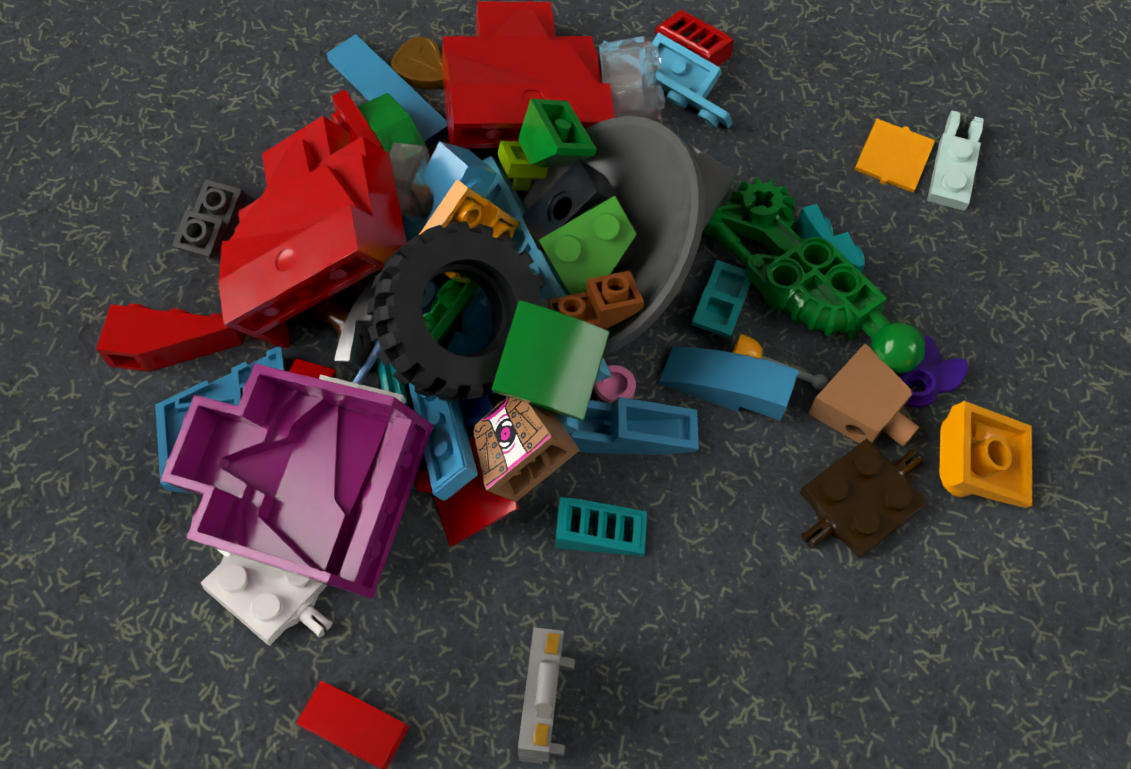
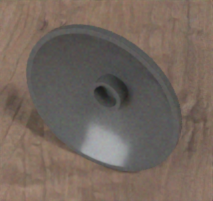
(668, 198)

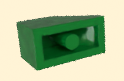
(390, 122)
(554, 134)

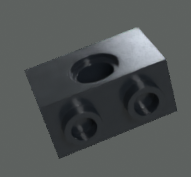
(566, 199)

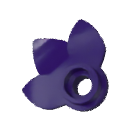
(933, 376)

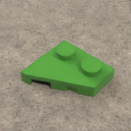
(589, 244)

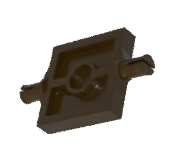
(862, 498)

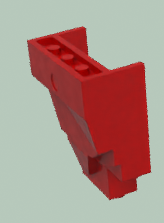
(509, 62)
(312, 233)

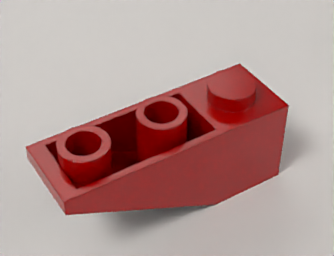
(155, 339)

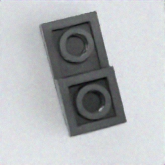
(210, 221)

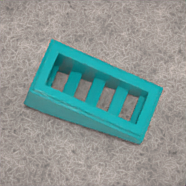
(588, 509)

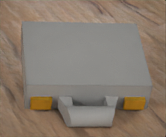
(540, 696)

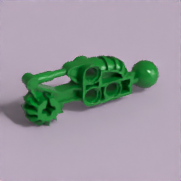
(811, 295)

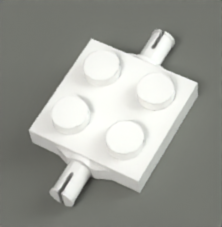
(265, 597)

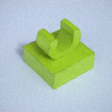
(518, 167)

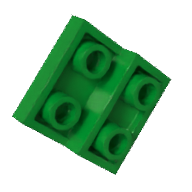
(449, 306)
(550, 360)

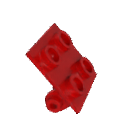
(470, 507)

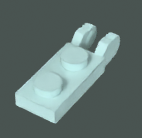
(955, 164)

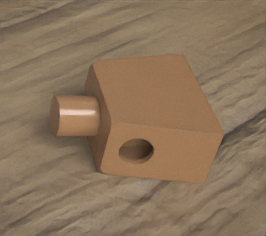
(865, 401)

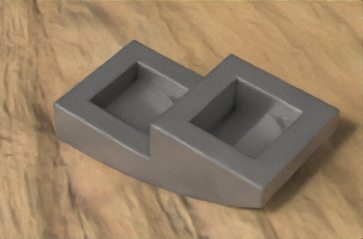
(355, 338)

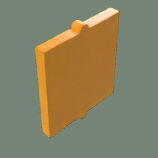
(894, 155)

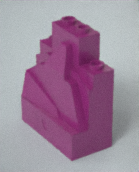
(301, 475)

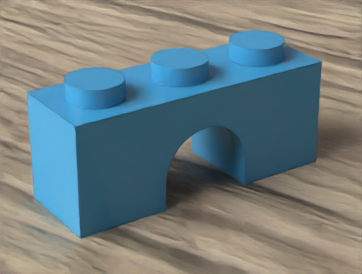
(444, 168)

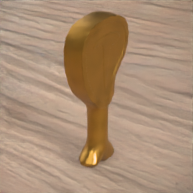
(419, 63)

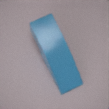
(730, 379)
(637, 428)

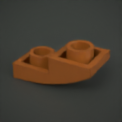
(605, 303)

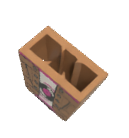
(519, 446)

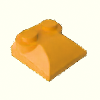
(986, 455)

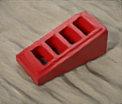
(719, 42)

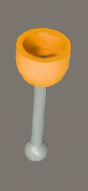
(748, 346)

